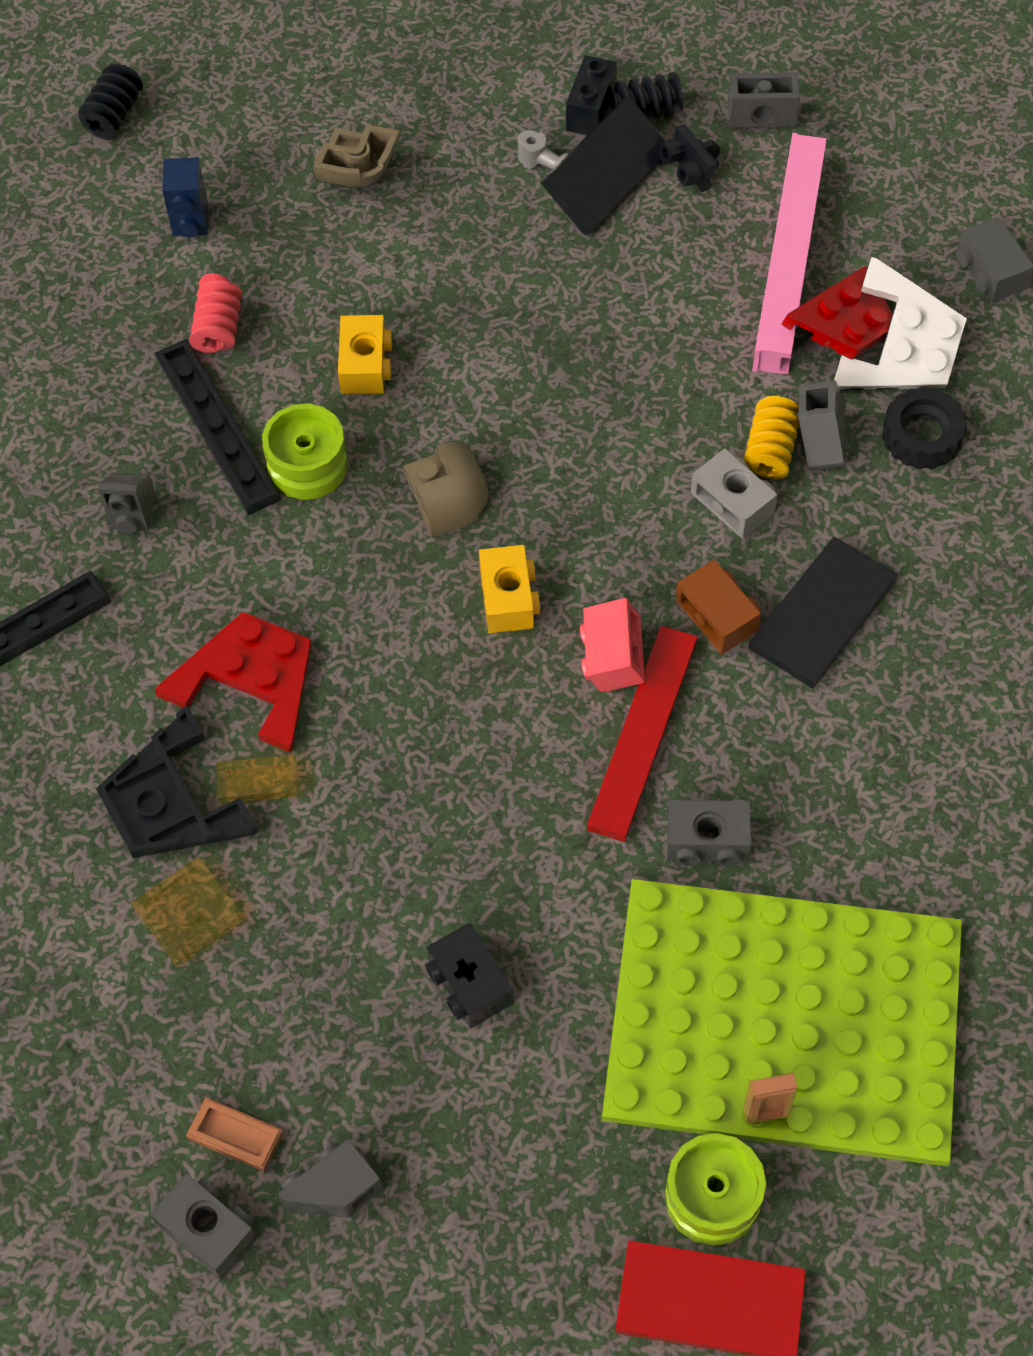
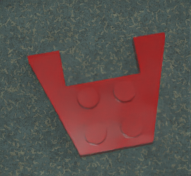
(255, 660)

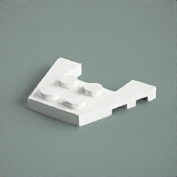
(918, 342)

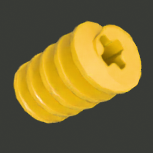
(772, 437)

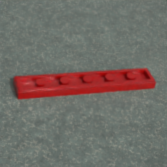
(642, 734)

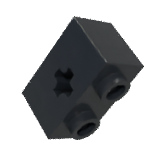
(590, 94)
(466, 953)

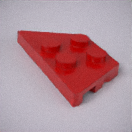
(844, 317)

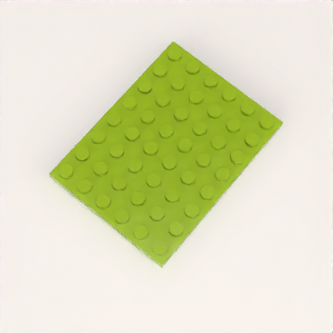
(779, 986)

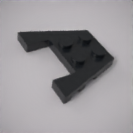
(154, 805)

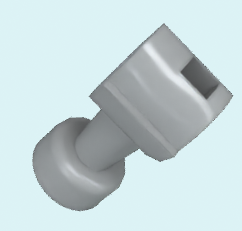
(533, 150)

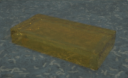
(257, 779)

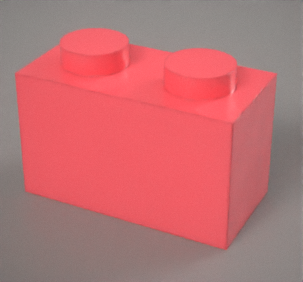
(612, 645)

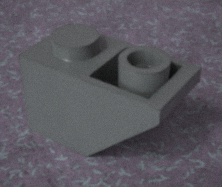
(823, 424)
(128, 501)
(334, 1185)

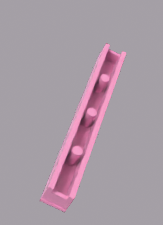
(789, 253)

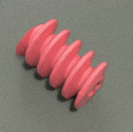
(215, 314)

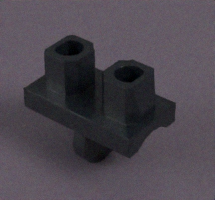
(695, 158)

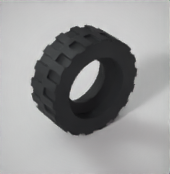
(929, 403)

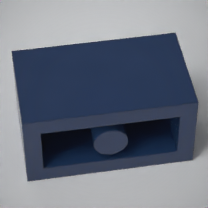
(185, 196)

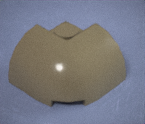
(355, 157)
(448, 488)

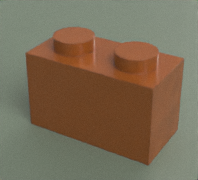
(718, 606)

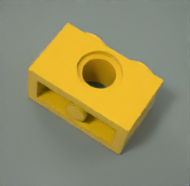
(362, 354)
(502, 569)

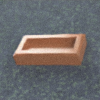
(770, 1098)
(235, 1134)

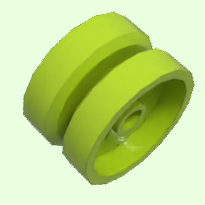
(305, 451)
(726, 1165)

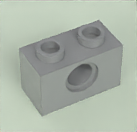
(739, 511)

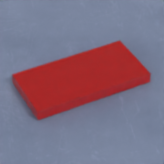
(710, 1301)

